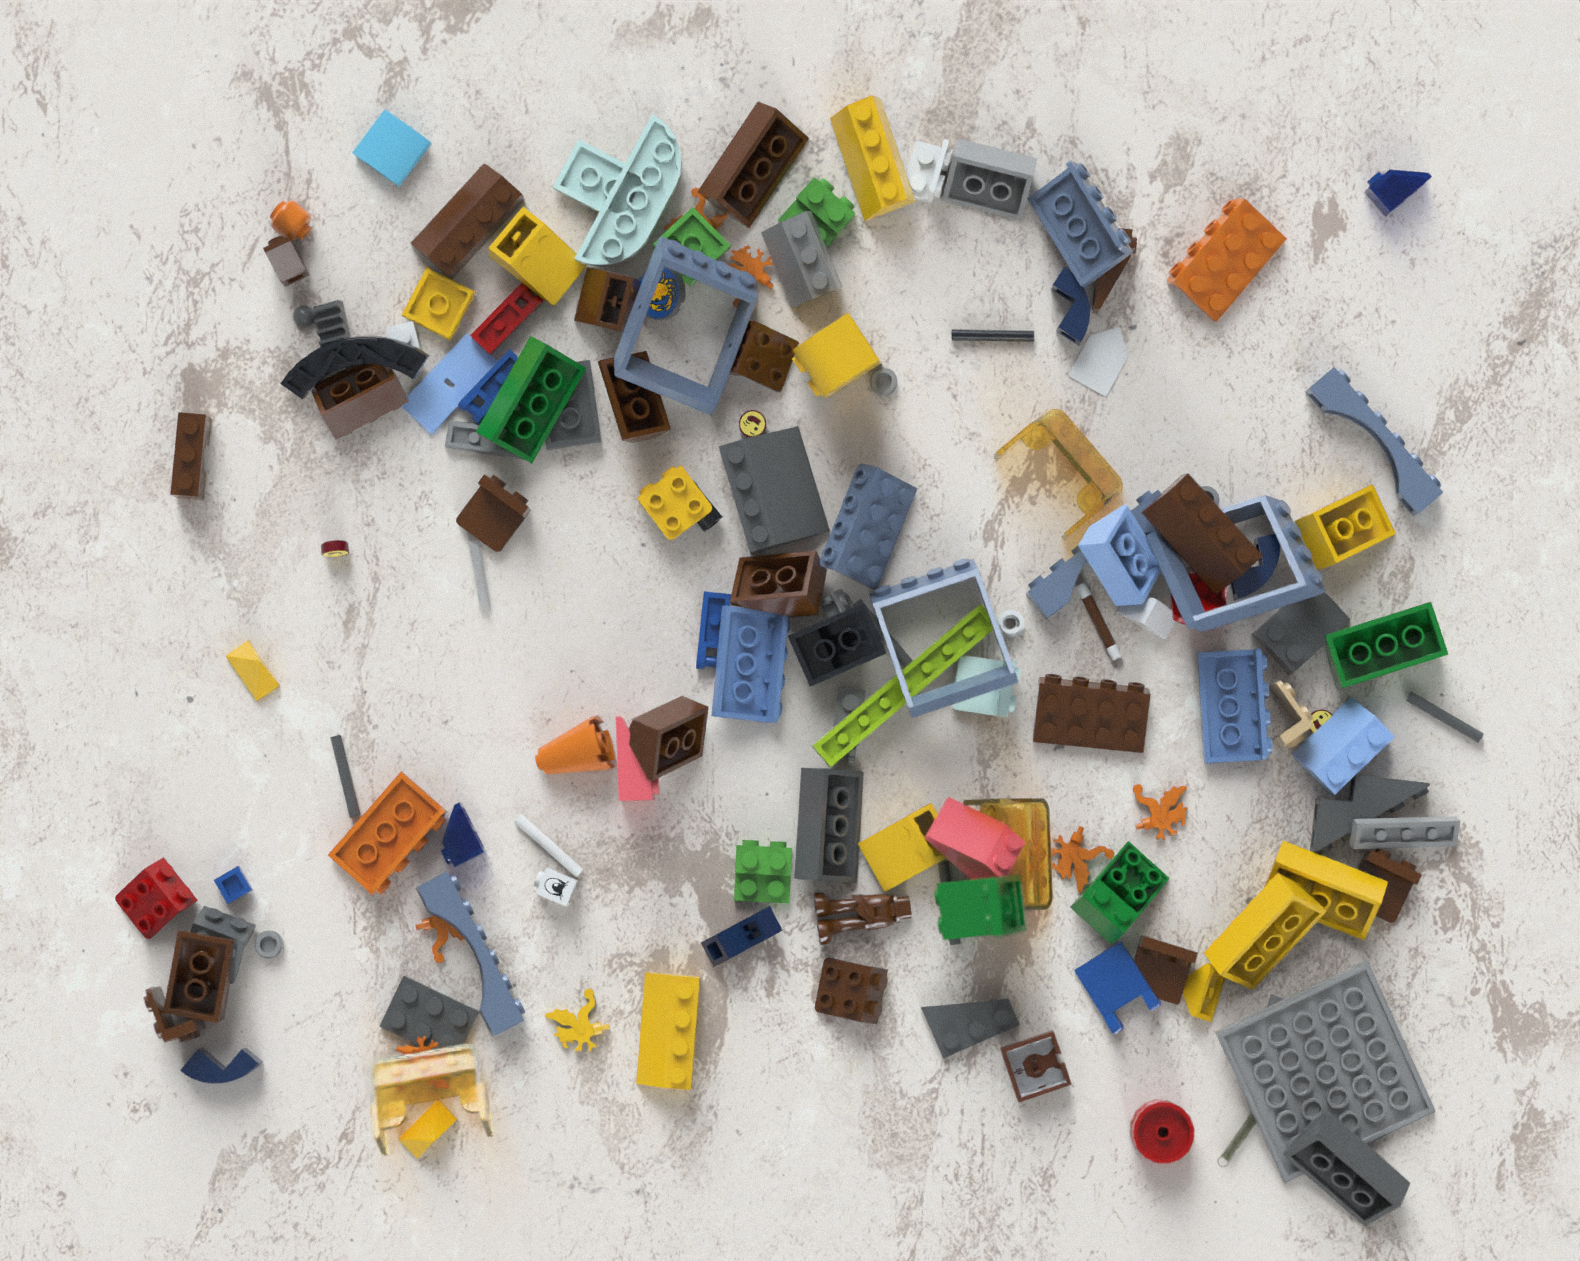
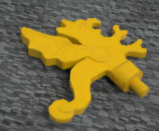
(582, 1029)

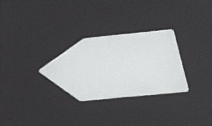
(1100, 361)

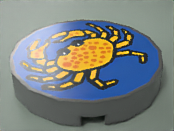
(667, 296)

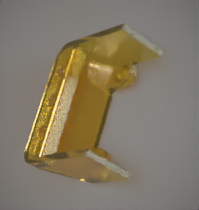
(1102, 479)
(1031, 822)
(422, 1079)

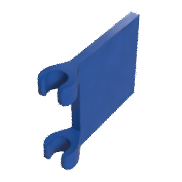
(1113, 982)

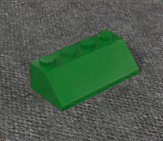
(531, 399)
(1384, 645)

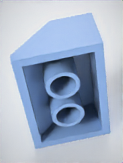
(1121, 557)
(1342, 746)

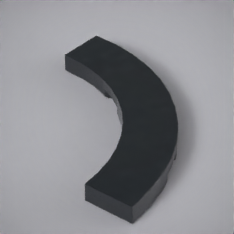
(351, 352)

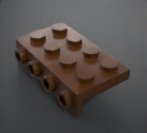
(1091, 713)

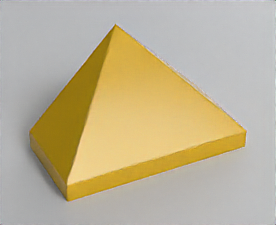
(252, 670)
(1203, 991)
(427, 1129)

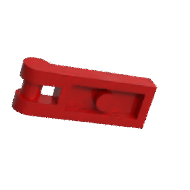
(506, 319)

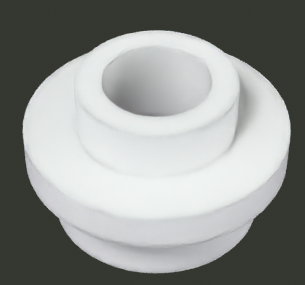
(1017, 617)

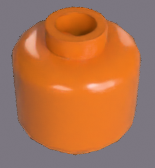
(291, 220)

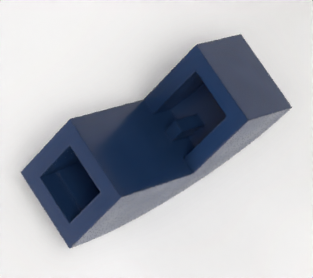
(1077, 319)
(1258, 575)
(741, 936)
(208, 1069)

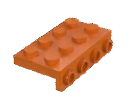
(1226, 258)
(388, 834)

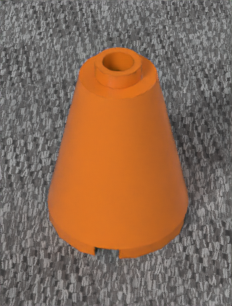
(578, 750)

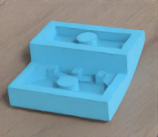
(392, 148)

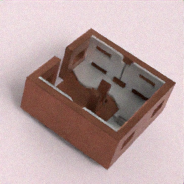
(1021, 1069)

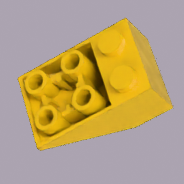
(536, 256)
(902, 849)

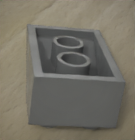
(1299, 630)

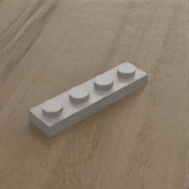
(1404, 832)

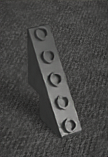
(1367, 800)

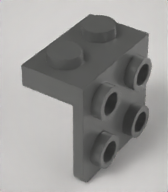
(218, 924)

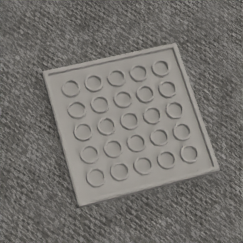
(1325, 1053)

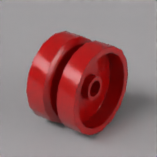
(1145, 1128)

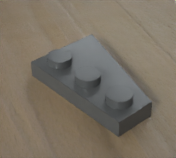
(968, 1024)

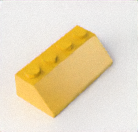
(872, 157)
(1345, 892)
(1264, 932)
(668, 1030)

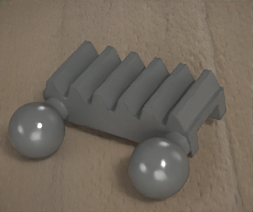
(329, 319)

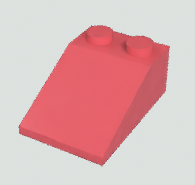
(632, 780)
(974, 841)

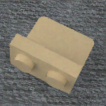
(1300, 716)

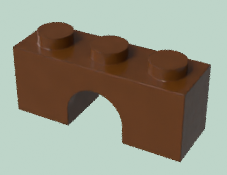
(190, 445)

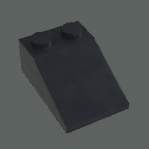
(837, 644)

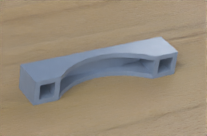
(1412, 484)
(1056, 589)
(497, 1005)

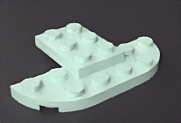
(624, 194)

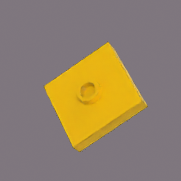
(438, 304)

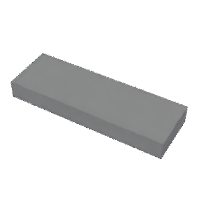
(465, 438)

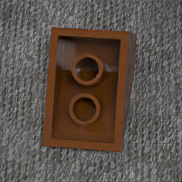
(780, 583)
(199, 977)

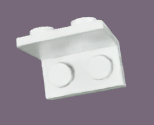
(926, 168)

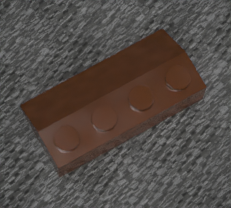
(753, 164)
(468, 220)
(1201, 533)

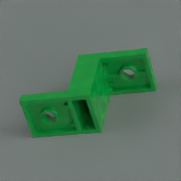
(981, 907)

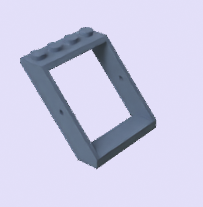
(708, 271)
(1297, 554)
(960, 690)

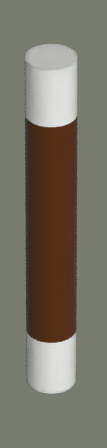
(1098, 621)

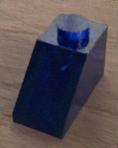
(1394, 188)
(461, 839)

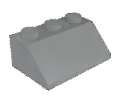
(989, 179)
(801, 259)

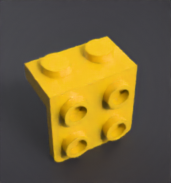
(674, 502)

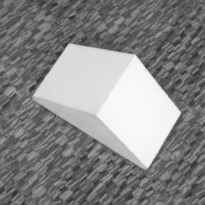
(1150, 615)

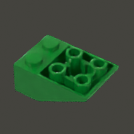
(1119, 893)

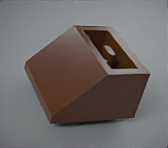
(606, 299)

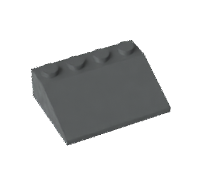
(774, 489)

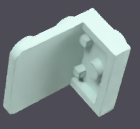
(993, 703)

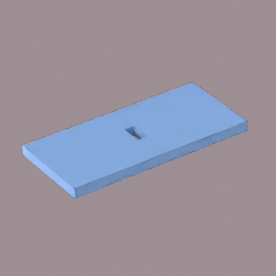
(433, 399)

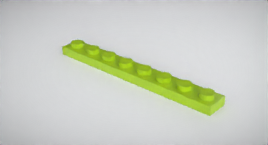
(890, 696)

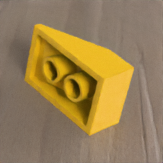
(1345, 527)

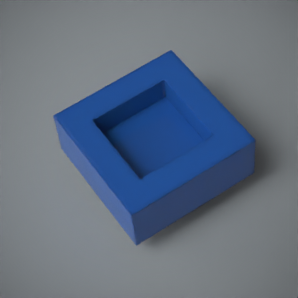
(233, 885)

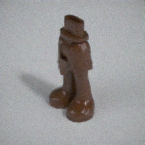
(875, 913)

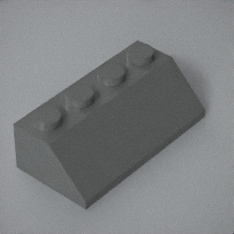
(829, 825)
(1347, 1169)

